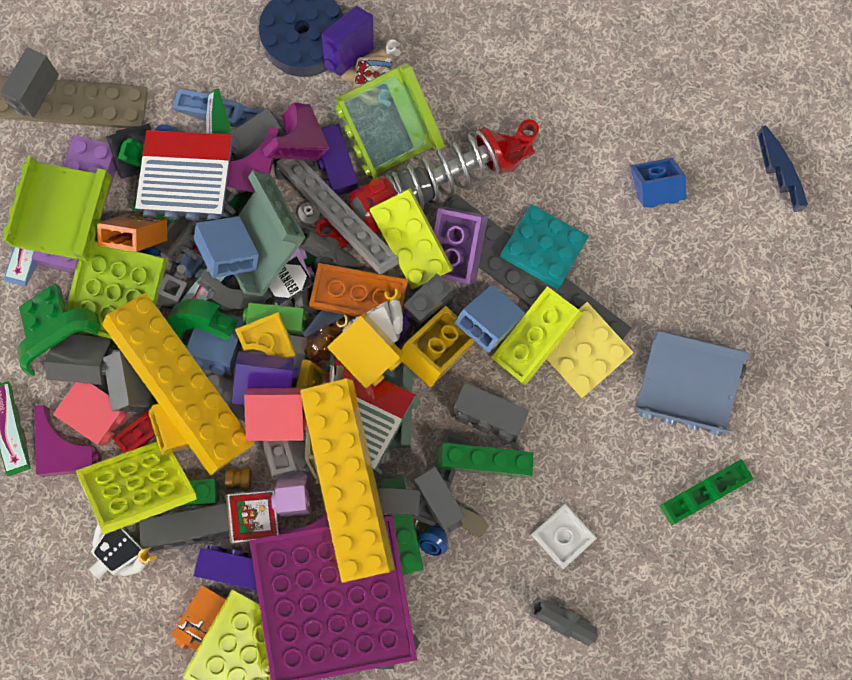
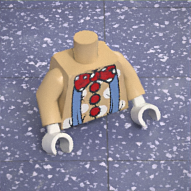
(372, 65)

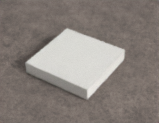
(563, 536)

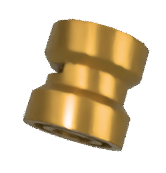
(238, 477)

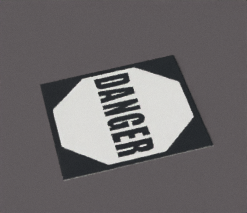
(290, 281)

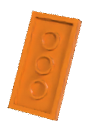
(352, 290)

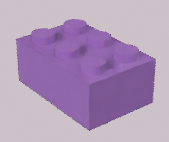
(462, 240)

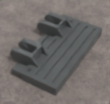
(181, 235)

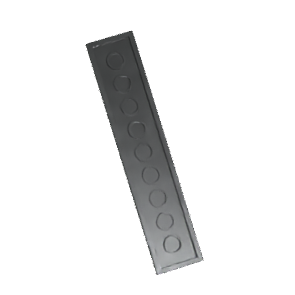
(522, 283)

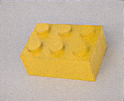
(436, 347)

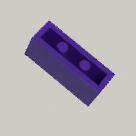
(337, 162)

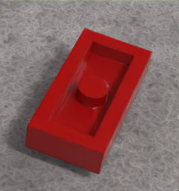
(135, 434)

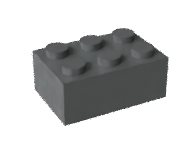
(489, 413)

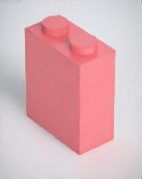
(90, 413)
(274, 414)

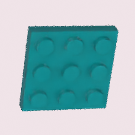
(544, 246)

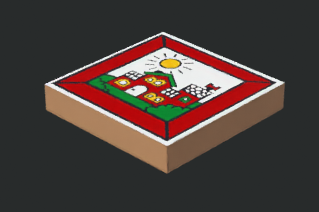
(251, 516)

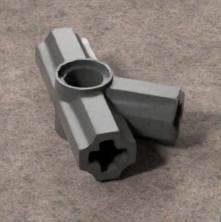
(326, 251)
(563, 621)

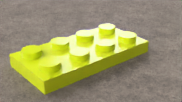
(411, 238)
(536, 335)

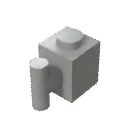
(172, 288)

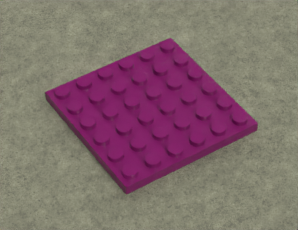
(317, 622)

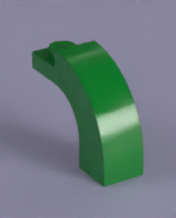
(200, 315)

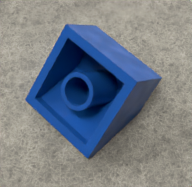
(659, 182)

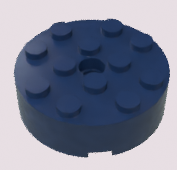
(281, 37)

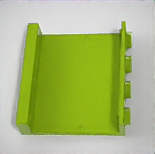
(57, 210)

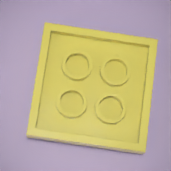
(588, 352)

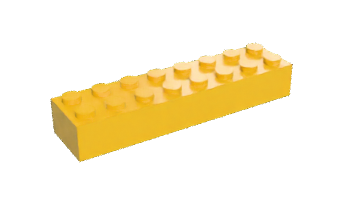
(177, 383)
(347, 480)

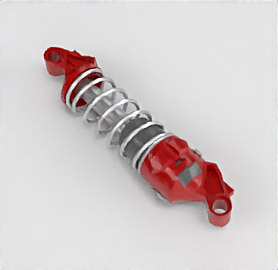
(489, 151)

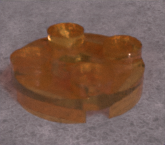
(318, 350)

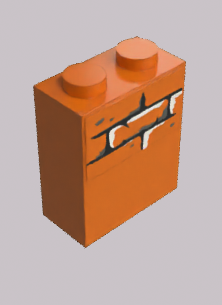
(132, 232)
(198, 618)

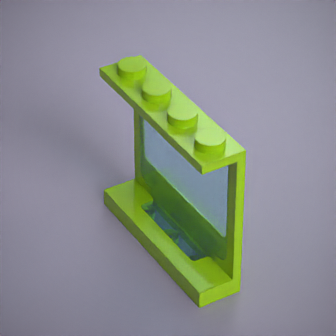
(388, 120)

